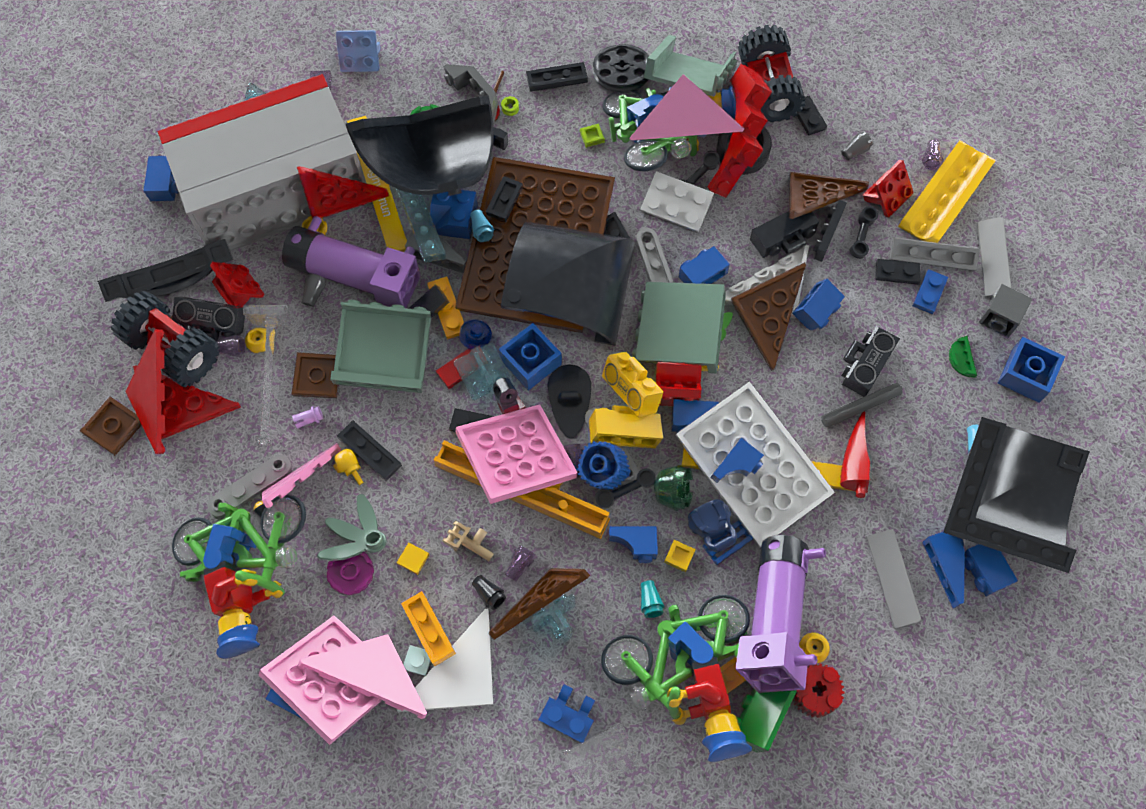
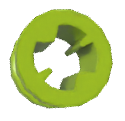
(505, 109)

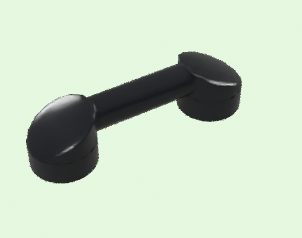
(710, 162)
(865, 219)
(606, 498)

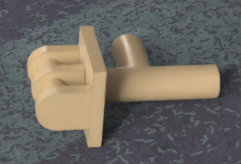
(473, 545)

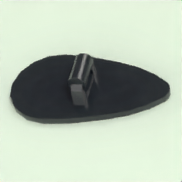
(569, 397)

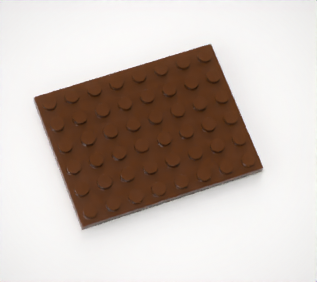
(549, 198)

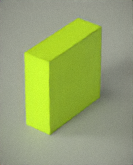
(592, 135)

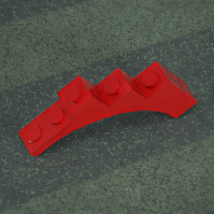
(743, 147)

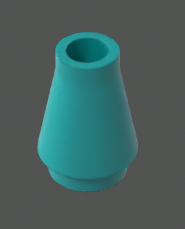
(651, 602)

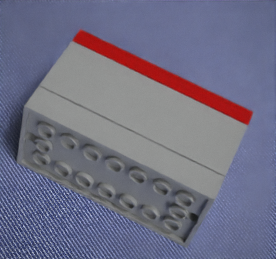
(243, 161)

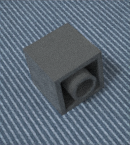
(1005, 310)

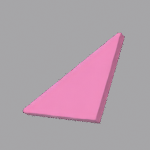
(685, 113)
(287, 484)
(370, 669)

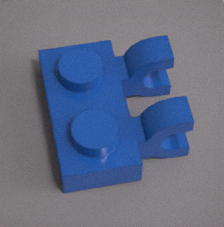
(566, 719)

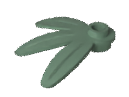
(362, 539)

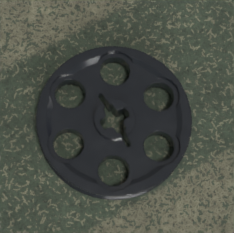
(620, 67)

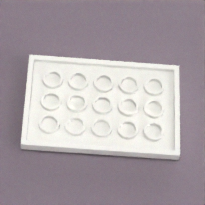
(785, 483)

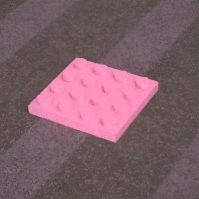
(515, 453)
(321, 702)

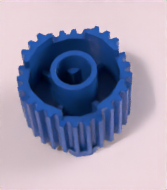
(615, 465)

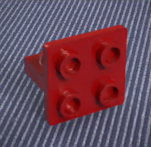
(891, 189)
(235, 283)
(678, 382)

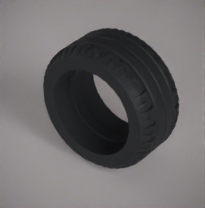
(764, 140)

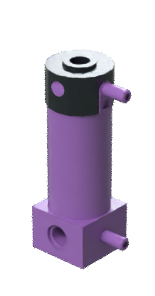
(387, 276)
(772, 653)

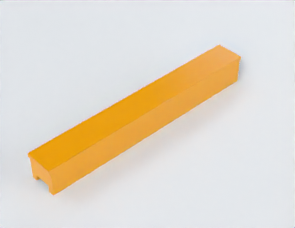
(545, 500)

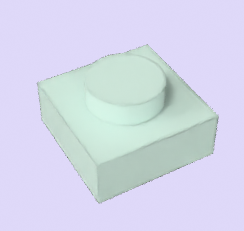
(417, 661)

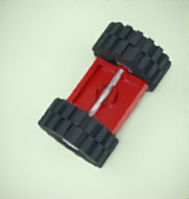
(768, 54)
(186, 352)

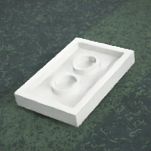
(677, 201)

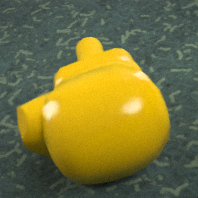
(347, 462)

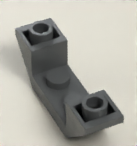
(461, 76)

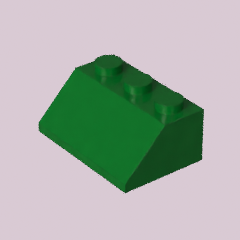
(763, 717)

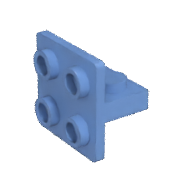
(358, 51)

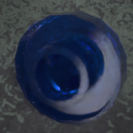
(475, 333)

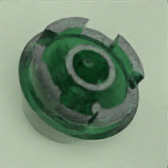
(673, 487)

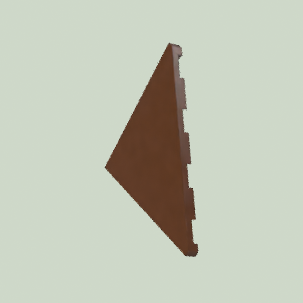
(813, 192)
(768, 311)
(546, 590)

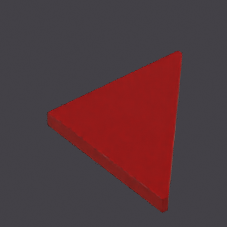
(332, 194)
(147, 391)
(190, 406)

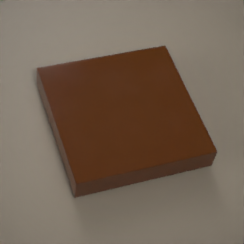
(313, 376)
(111, 426)

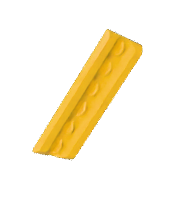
(946, 193)

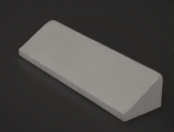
(993, 255)
(894, 579)

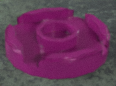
(351, 574)

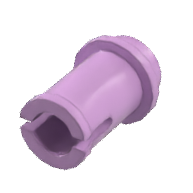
(309, 416)

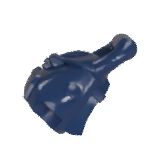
(712, 522)

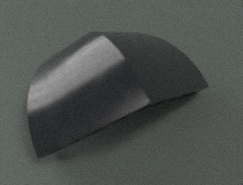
(428, 149)
(570, 277)
(1018, 494)

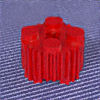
(831, 691)

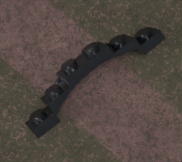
(168, 275)

